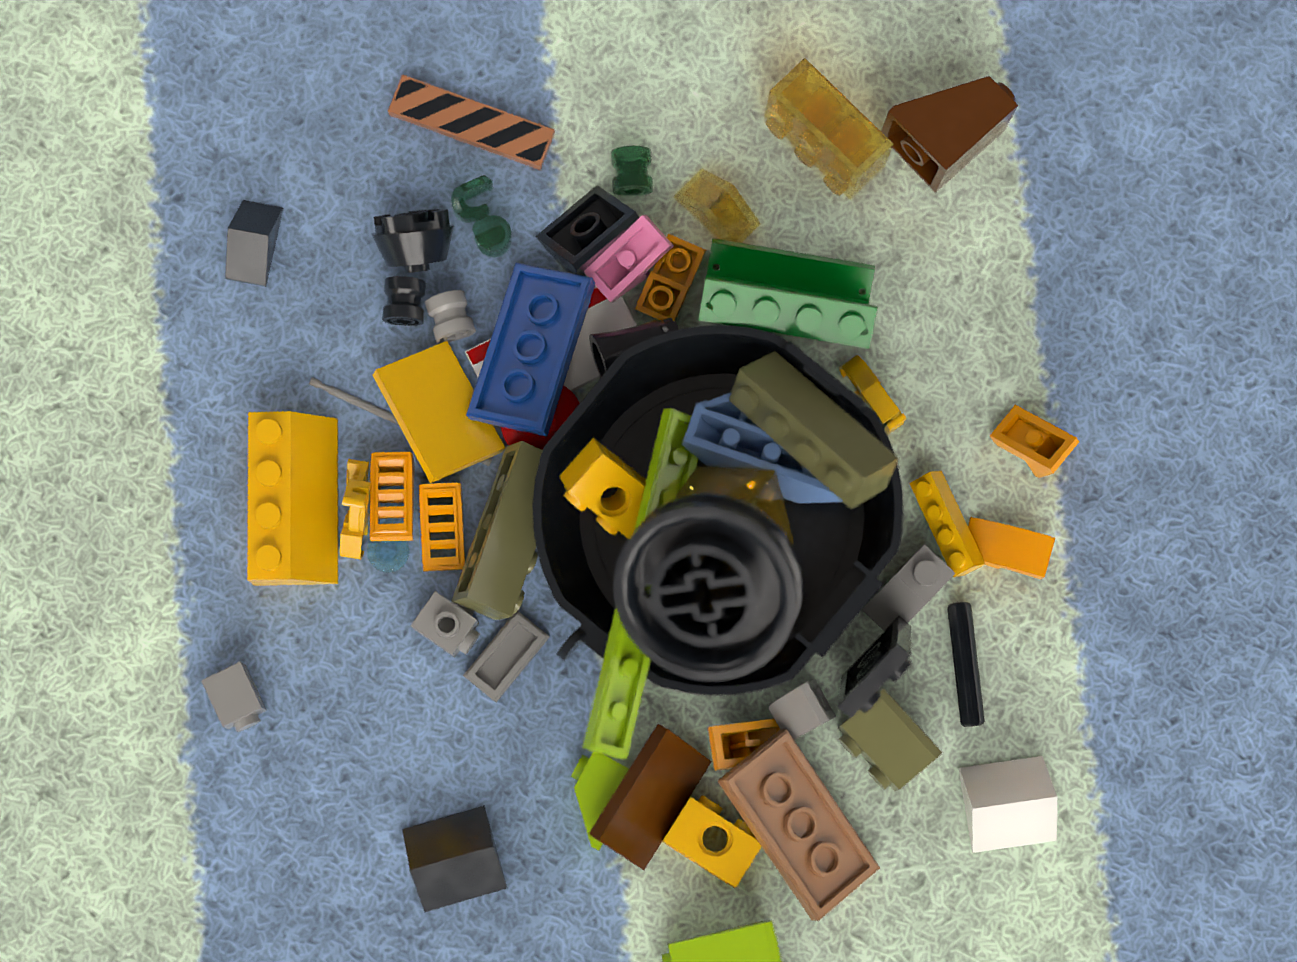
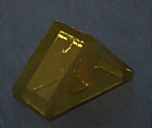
(718, 207)

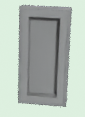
(506, 656)

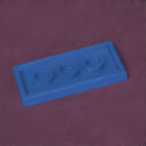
(531, 349)

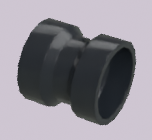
(404, 301)

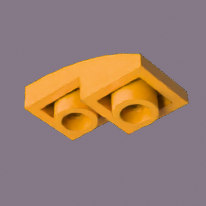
(670, 280)

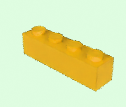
(947, 523)

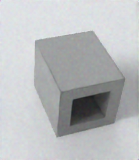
(234, 697)

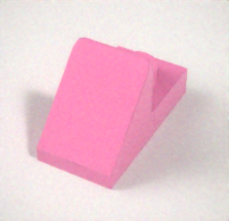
(629, 259)

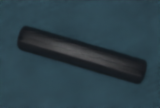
(965, 664)

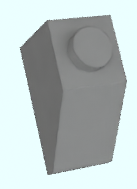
(909, 588)

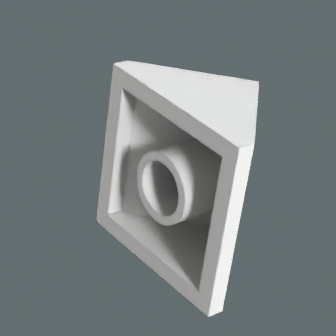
(1009, 804)

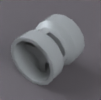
(450, 316)

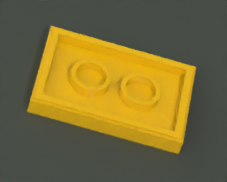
(431, 404)

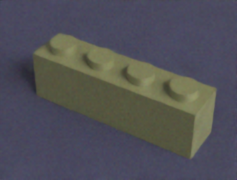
(813, 429)
(503, 540)

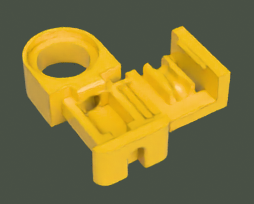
(872, 392)
(357, 518)

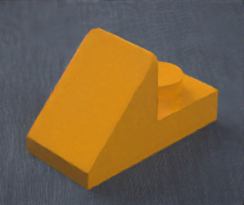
(1034, 441)

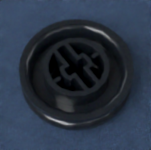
(720, 606)

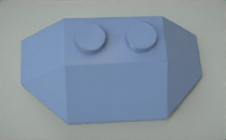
(729, 439)

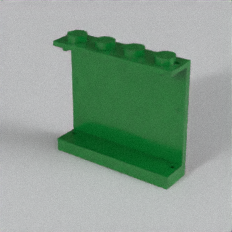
(789, 293)

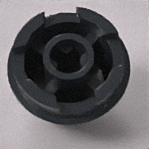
(413, 238)

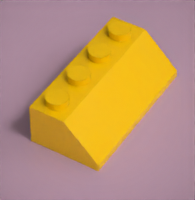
(292, 499)

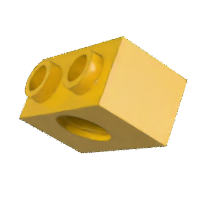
(591, 475)
(687, 834)

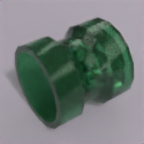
(631, 171)

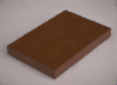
(650, 797)

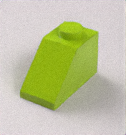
(595, 785)

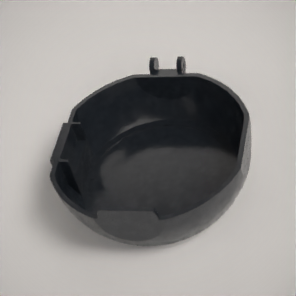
(836, 545)

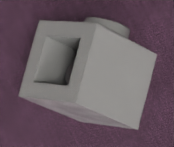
(447, 625)

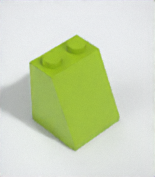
(739, 944)

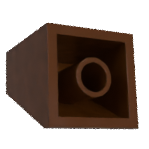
(949, 127)

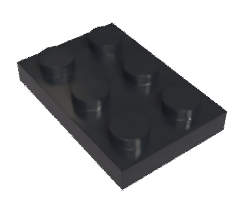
(880, 661)

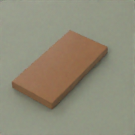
(798, 824)

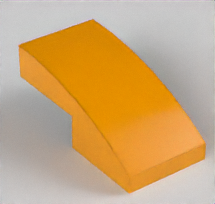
(1012, 547)

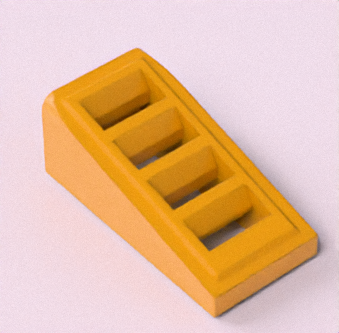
(391, 470)
(442, 490)

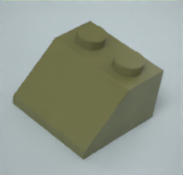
(888, 742)

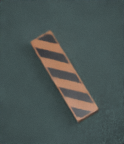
(471, 122)

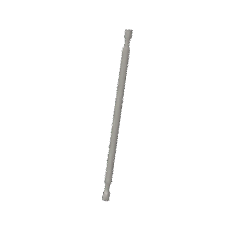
(363, 404)

